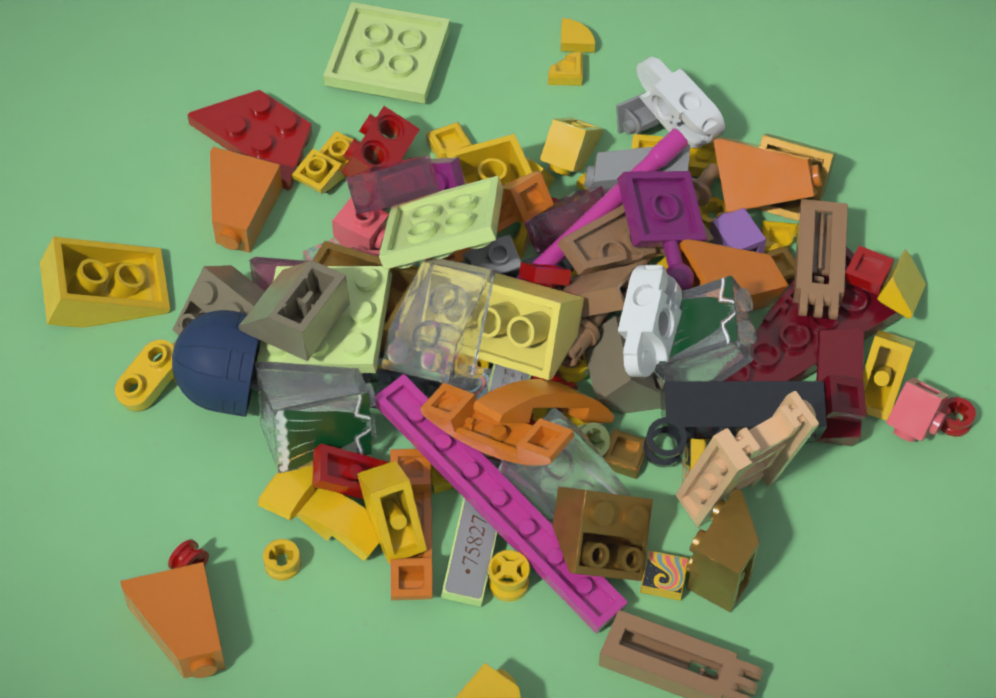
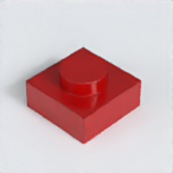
(868, 270)
(544, 274)

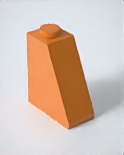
(763, 175)
(241, 197)
(748, 268)
(179, 617)

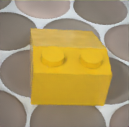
(101, 282)

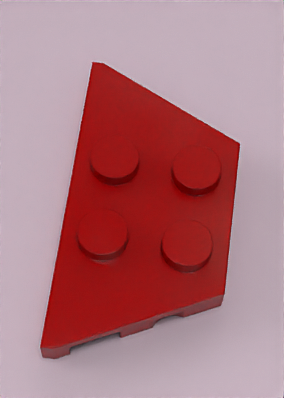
(256, 128)

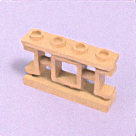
(747, 457)

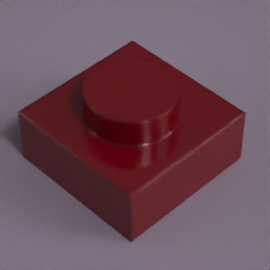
(844, 399)

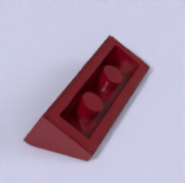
(840, 355)

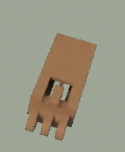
(820, 252)
(601, 290)
(663, 658)

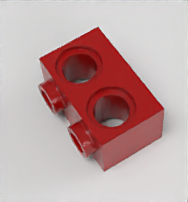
(376, 146)

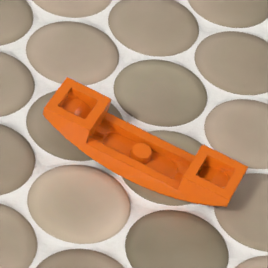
(520, 202)
(516, 402)
(514, 442)
(414, 575)

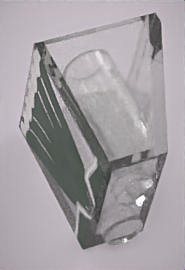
(712, 334)
(313, 407)

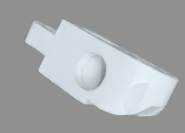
(679, 103)
(649, 319)

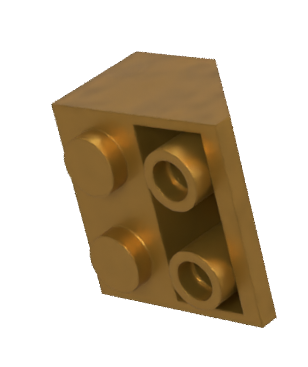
(602, 532)
(724, 553)

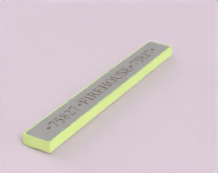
(473, 539)

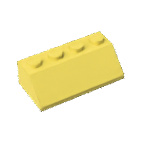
(529, 326)

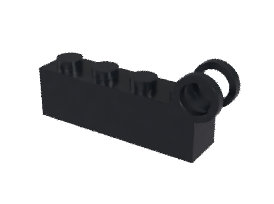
(709, 407)

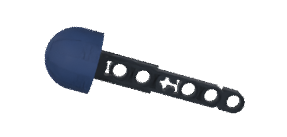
(218, 361)

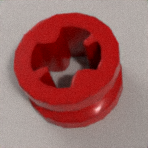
(964, 408)
(187, 554)

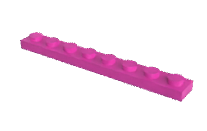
(499, 505)

